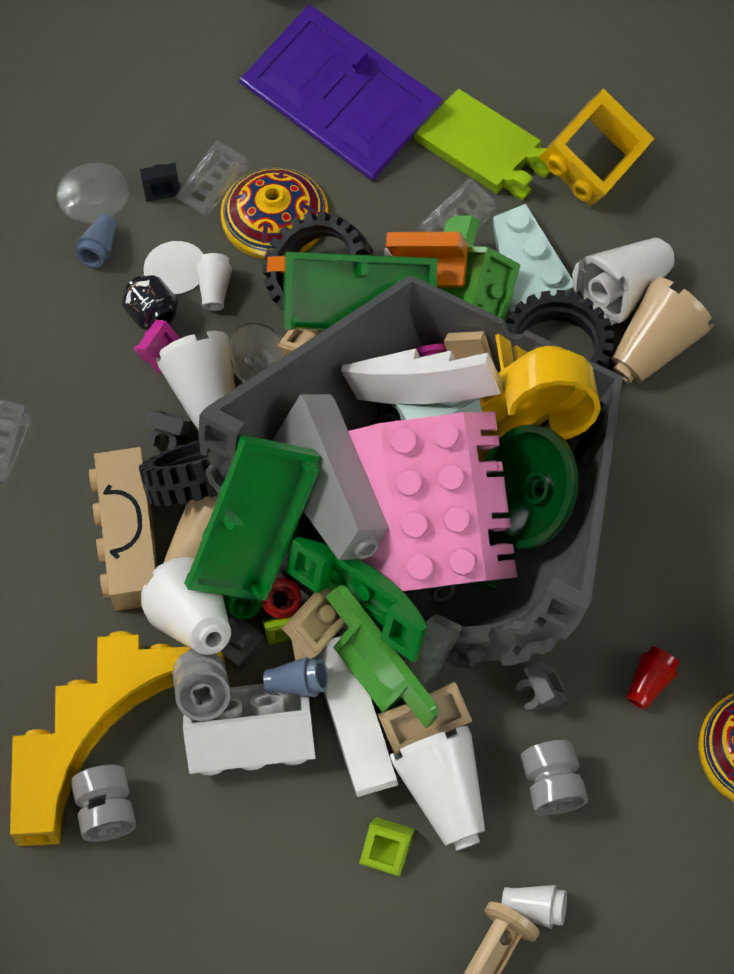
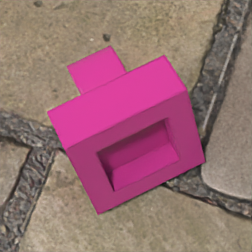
(155, 339)

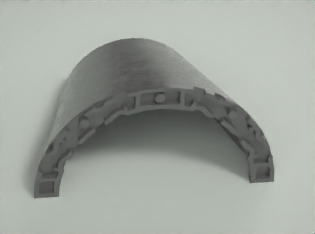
(552, 581)

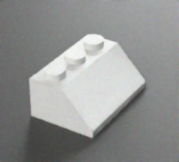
(251, 733)

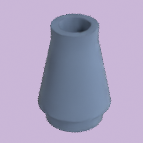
(96, 243)
(299, 678)

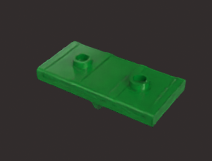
(331, 286)
(254, 519)

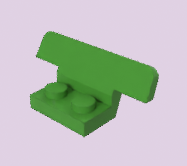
(489, 274)
(377, 663)

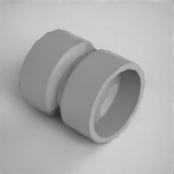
(201, 685)
(555, 784)
(104, 808)

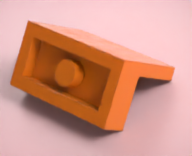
(447, 247)

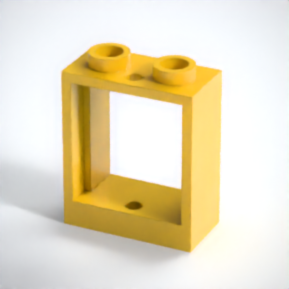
(617, 127)

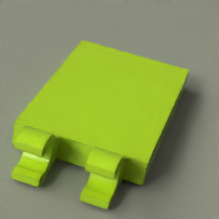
(483, 145)

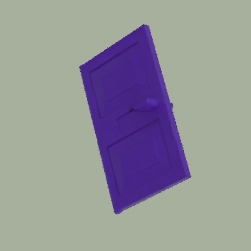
(341, 92)

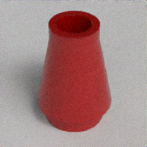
(291, 595)
(651, 677)

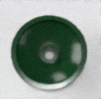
(538, 484)

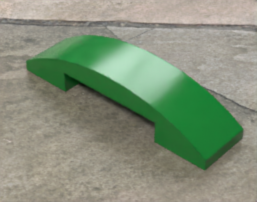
(380, 598)

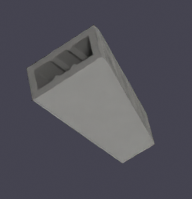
(342, 498)

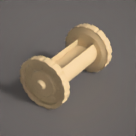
(493, 955)

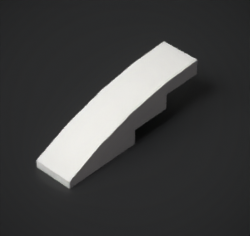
(423, 380)
(356, 726)

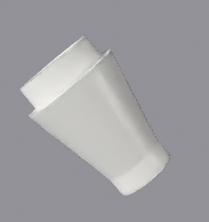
(213, 279)
(539, 904)

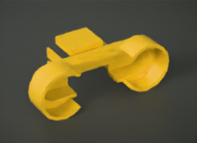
(542, 387)

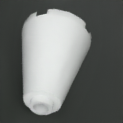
(622, 275)
(198, 371)
(185, 614)
(445, 785)

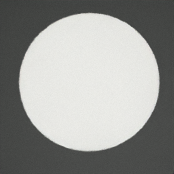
(175, 265)

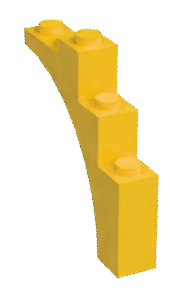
(83, 714)

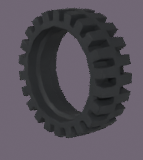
(302, 234)
(568, 310)
(176, 476)

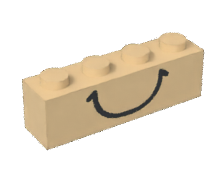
(126, 526)

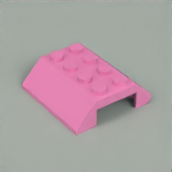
(436, 500)

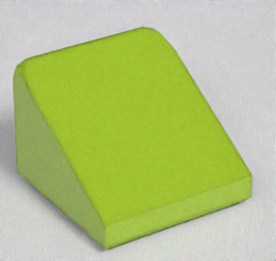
(274, 631)
(386, 846)

